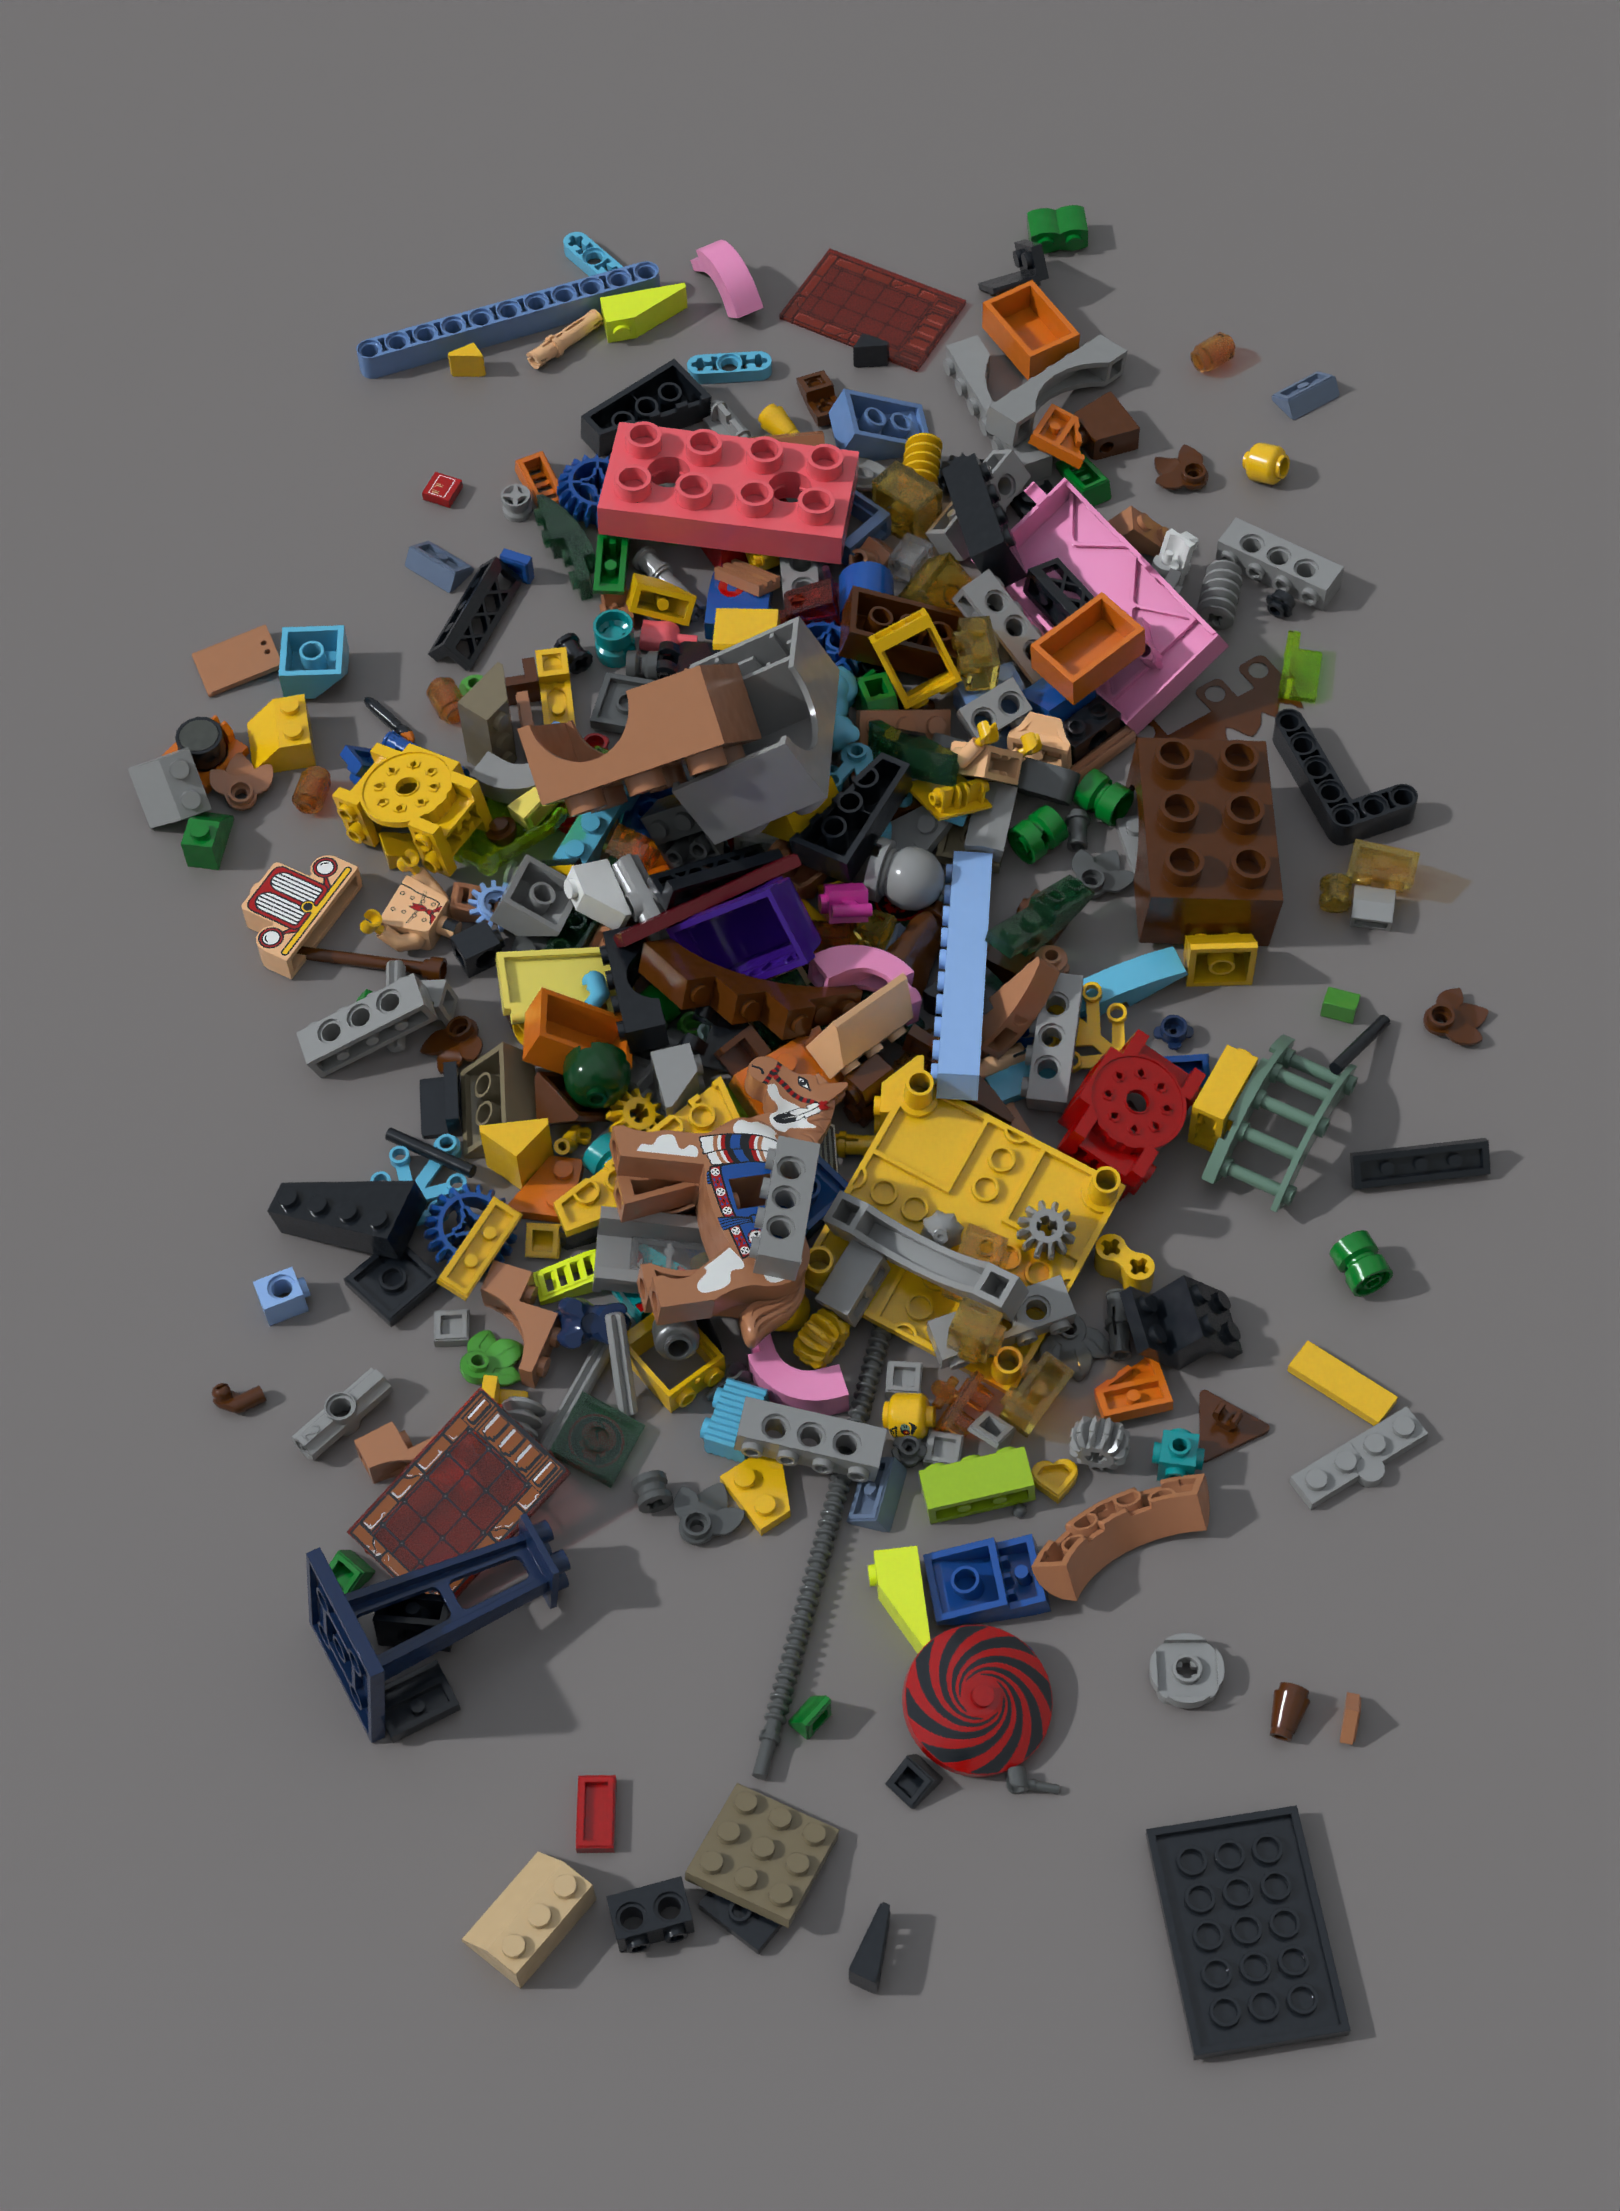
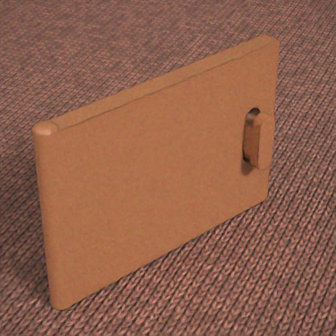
(237, 660)

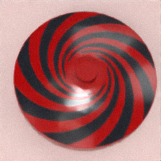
(977, 1700)

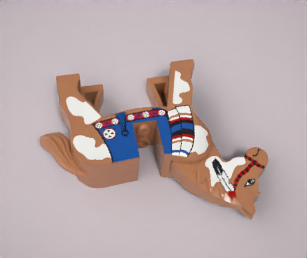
(724, 1180)

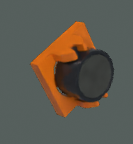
(208, 745)

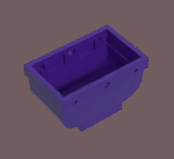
(753, 932)

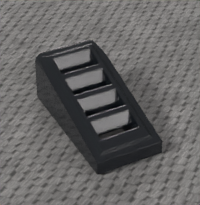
(868, 1962)

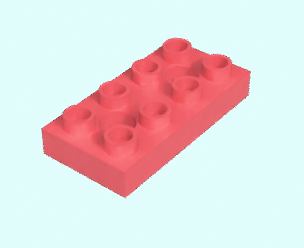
(728, 492)

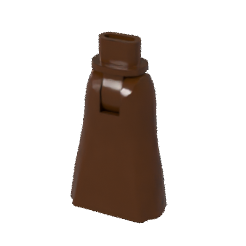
(921, 944)

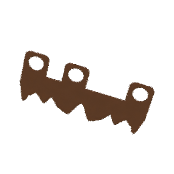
(1234, 712)

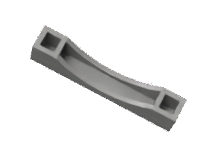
(1091, 365)
(970, 368)
(951, 1270)

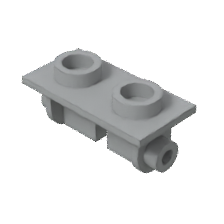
(725, 421)

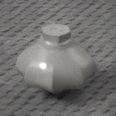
(943, 1229)

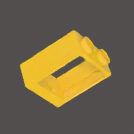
(902, 631)
(1219, 1096)
(641, 1340)

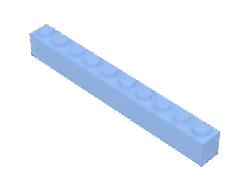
(963, 978)

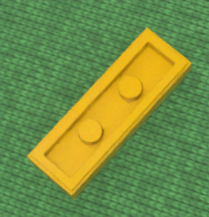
(479, 1248)
(1342, 1383)

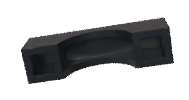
(642, 1016)

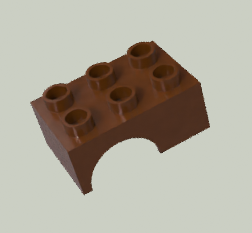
(1204, 840)

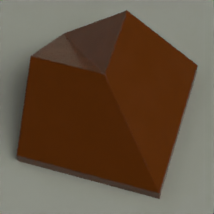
(558, 1106)

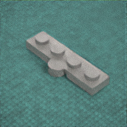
(1359, 1459)

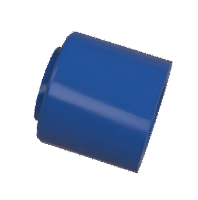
(864, 575)

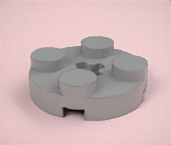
(1181, 1691)

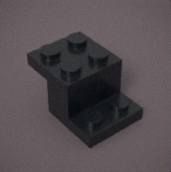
(1181, 1322)

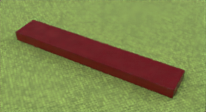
(706, 900)

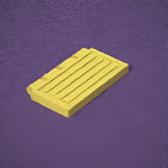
(559, 970)

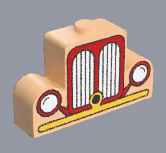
(298, 909)

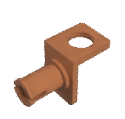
(872, 550)

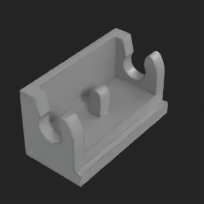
(853, 1282)

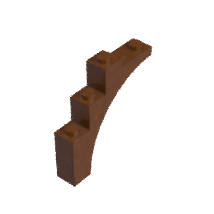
(739, 998)

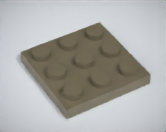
(762, 1855)

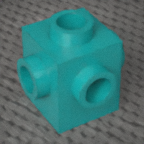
(1177, 1454)

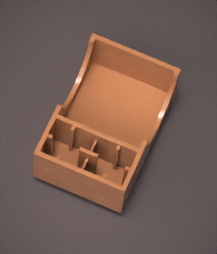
(672, 722)

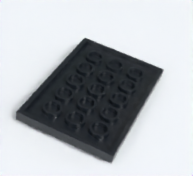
(1246, 1933)

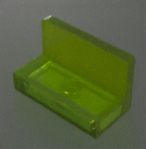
(1299, 671)

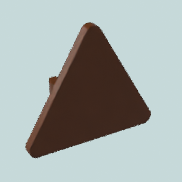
(1225, 1426)

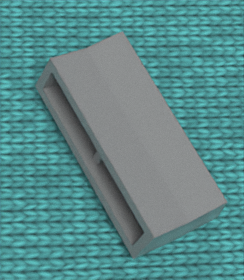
(990, 827)

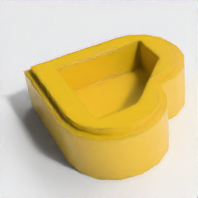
(1055, 1478)

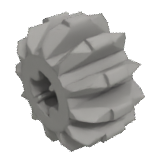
(1055, 1222)
(1099, 1442)

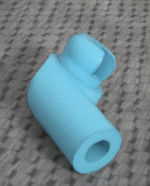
(597, 988)

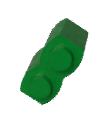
(1058, 228)

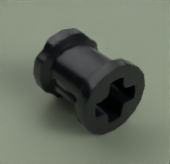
(578, 658)

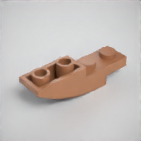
(1017, 1006)

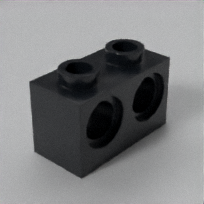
(647, 1904)

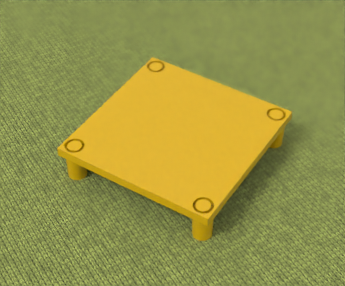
(987, 1173)

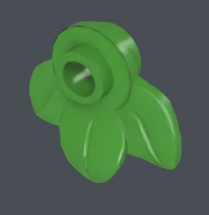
(492, 1358)

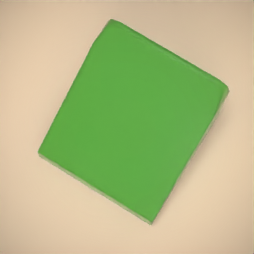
(1340, 1005)

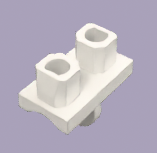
(1175, 553)

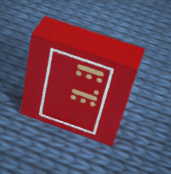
(442, 489)

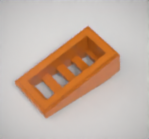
(532, 463)

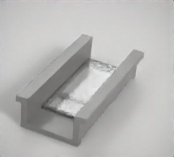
(657, 1239)

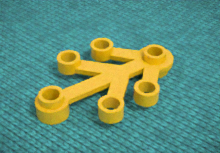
(1090, 1033)

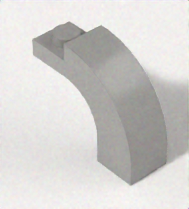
(502, 779)

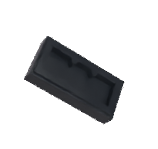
(742, 1923)

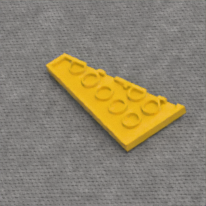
(581, 1205)

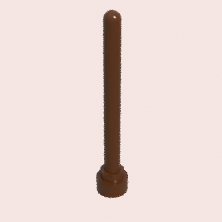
(430, 969)

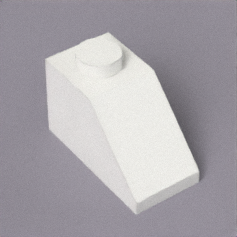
(597, 893)

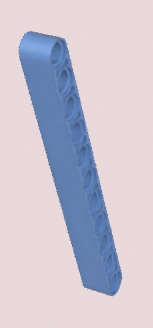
(499, 321)

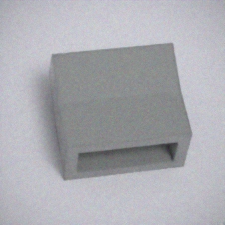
(1372, 908)

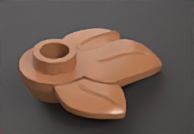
(241, 778)

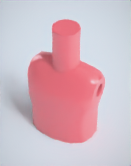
(658, 631)

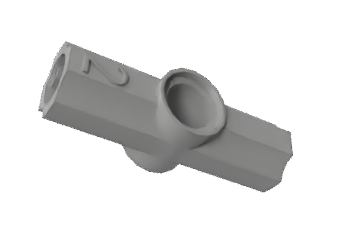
(638, 894)
(327, 1428)

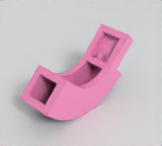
(730, 277)
(861, 966)
(811, 1390)

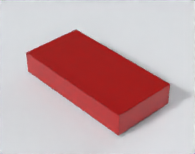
(596, 1814)

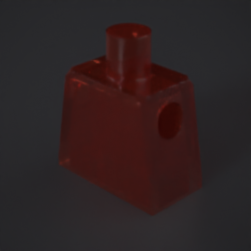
(812, 603)

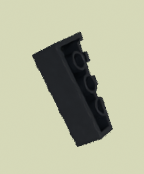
(663, 397)
(983, 519)
(851, 826)
(352, 1215)

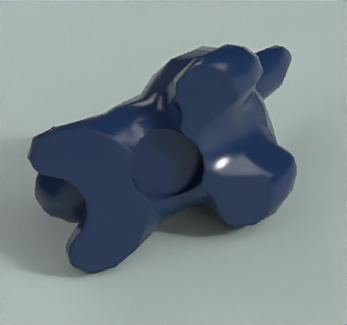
(584, 1321)

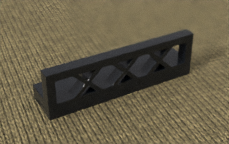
(1048, 592)
(467, 610)
(704, 875)

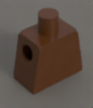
(1107, 428)

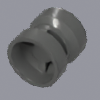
(649, 664)

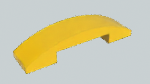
(555, 685)

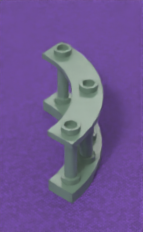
(1255, 1097)

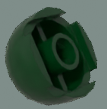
(597, 1075)

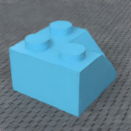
(312, 659)

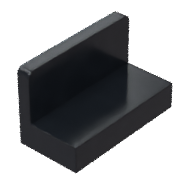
(441, 1103)

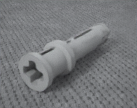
(653, 566)

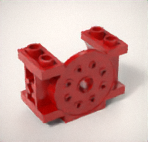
(1110, 1142)

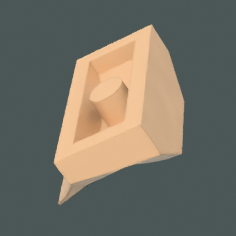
(1055, 746)

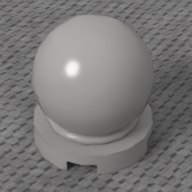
(906, 876)

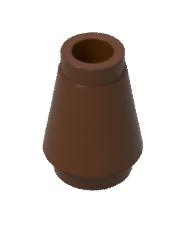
(1288, 1710)

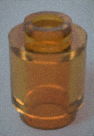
(1213, 352)
(444, 697)
(312, 790)

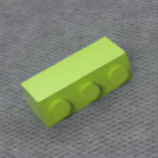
(977, 1484)

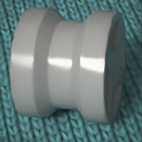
(516, 503)

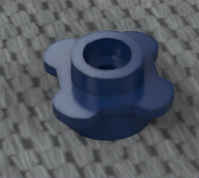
(1176, 1024)

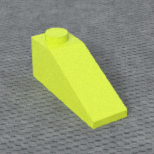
(637, 312)
(901, 1591)

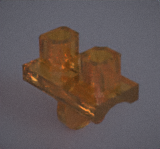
(970, 1393)

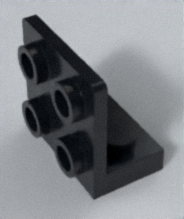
(1032, 265)

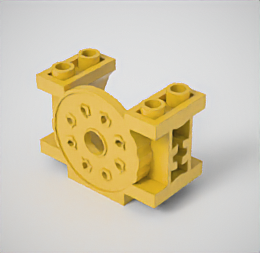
(418, 793)

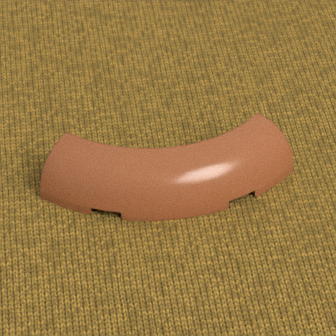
(1118, 1527)

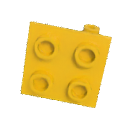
(952, 801)

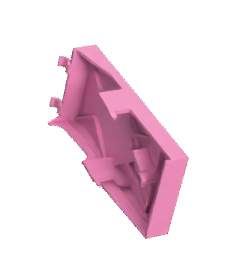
(1176, 636)

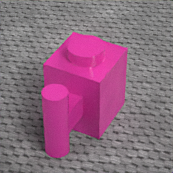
(845, 903)

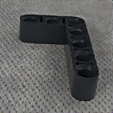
(1337, 813)

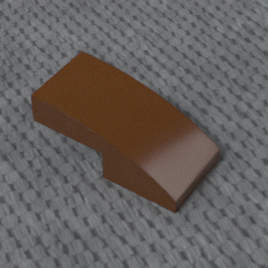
(818, 395)

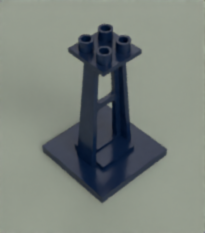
(348, 1648)

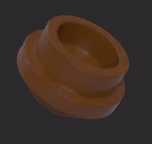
(502, 831)

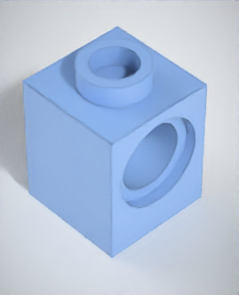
(284, 1308)

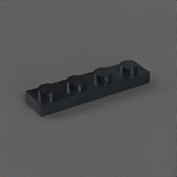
(1420, 1163)

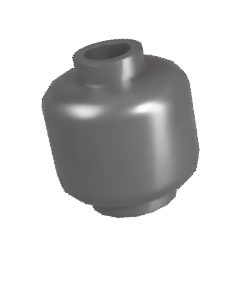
(676, 1340)

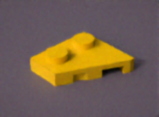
(760, 1491)

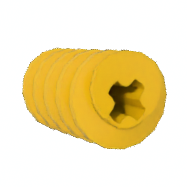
(924, 455)

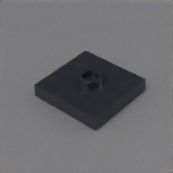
(393, 1285)

